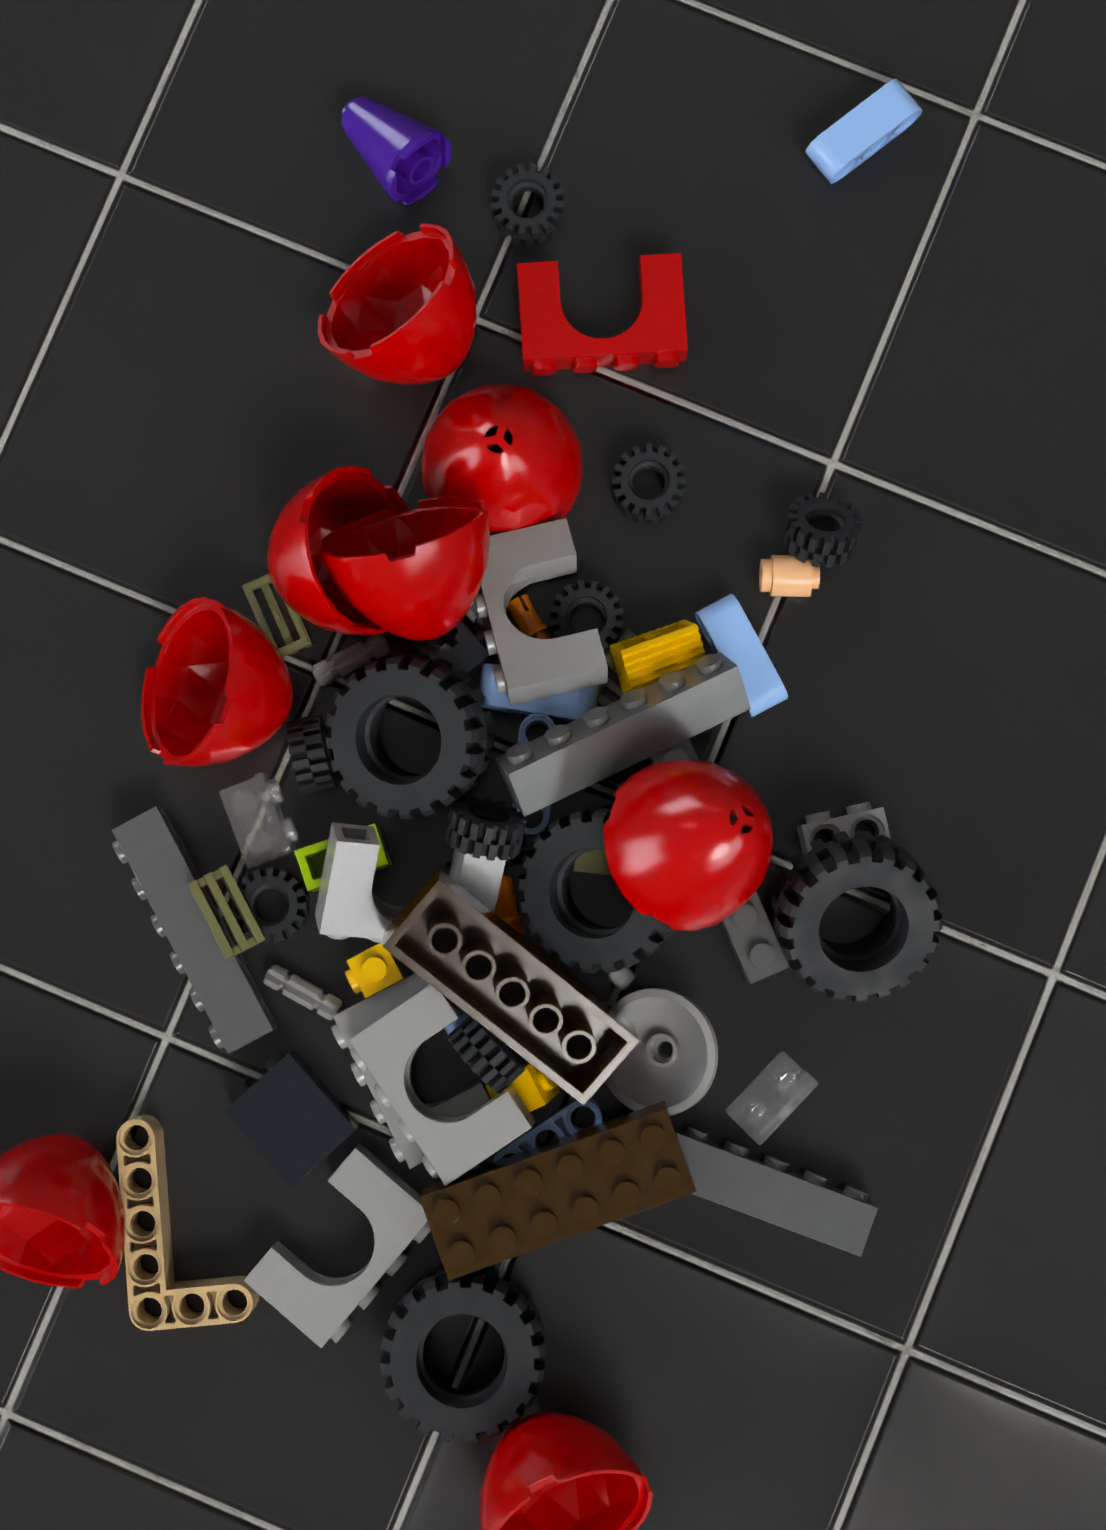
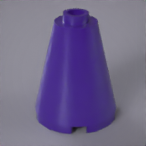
(396, 148)

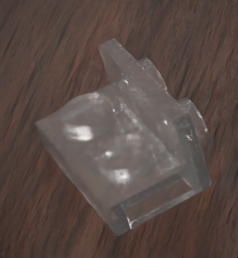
(258, 820)
(771, 1097)

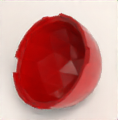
(403, 309)
(528, 481)
(297, 539)
(412, 567)
(213, 687)
(676, 845)
(60, 1213)
(562, 1476)

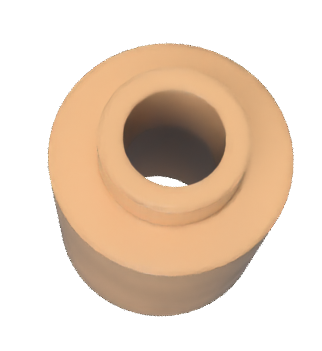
(788, 576)

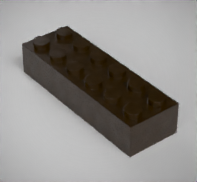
(510, 986)
(557, 1190)

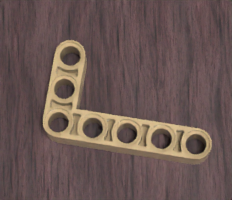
(159, 1245)

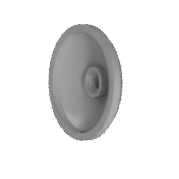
(647, 1071)

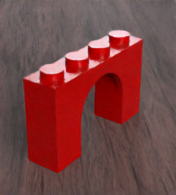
(655, 336)

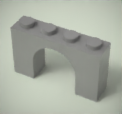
(530, 665)
(346, 897)
(364, 1014)
(449, 1142)
(322, 1303)

